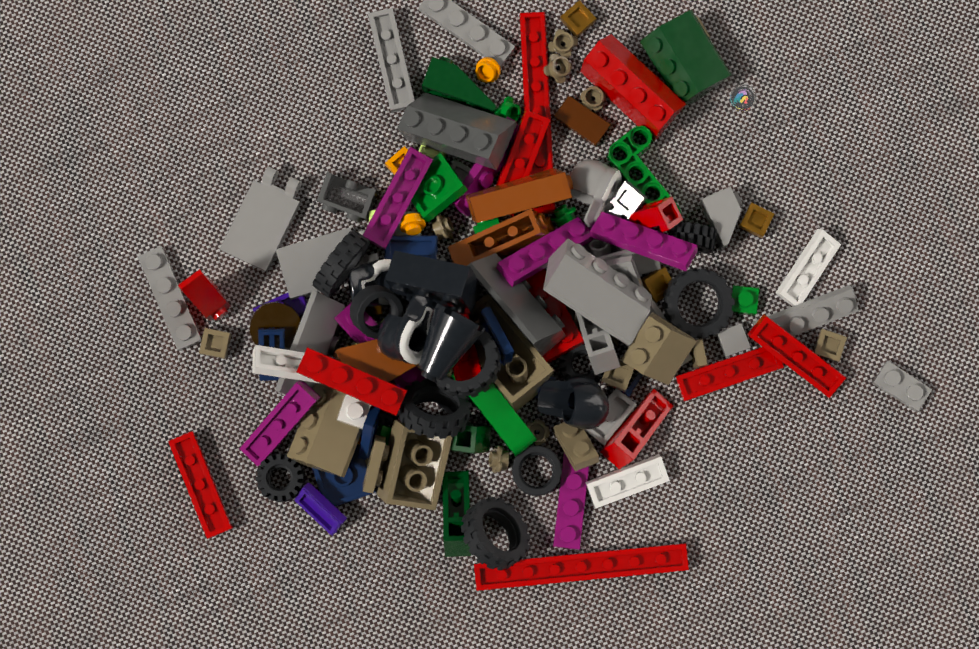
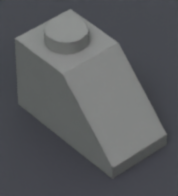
(722, 213)

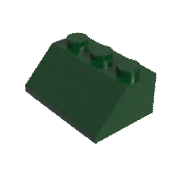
(685, 57)

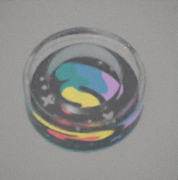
(742, 97)

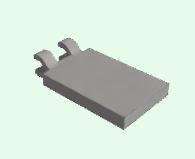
(262, 221)
(304, 260)

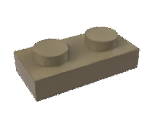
(576, 446)
(378, 453)

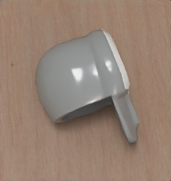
(595, 185)

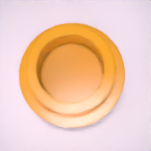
(487, 70)
(412, 224)

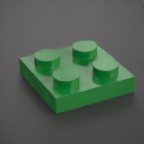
(438, 188)

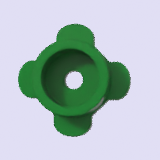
(508, 109)
(563, 215)

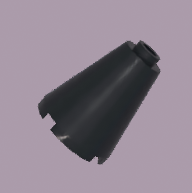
(447, 342)

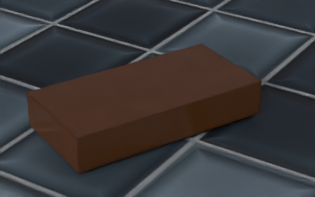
(582, 121)

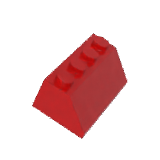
(631, 86)

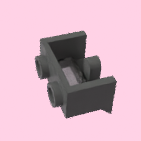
(347, 197)

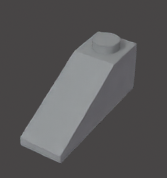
(598, 346)

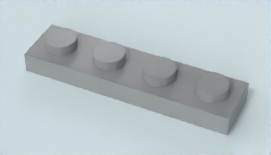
(468, 29)
(391, 59)
(170, 298)
(816, 311)

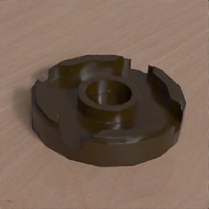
(275, 315)

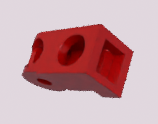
(658, 213)

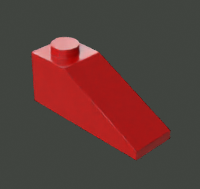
(205, 296)
(636, 430)

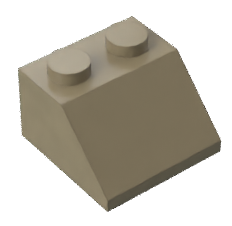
(658, 349)

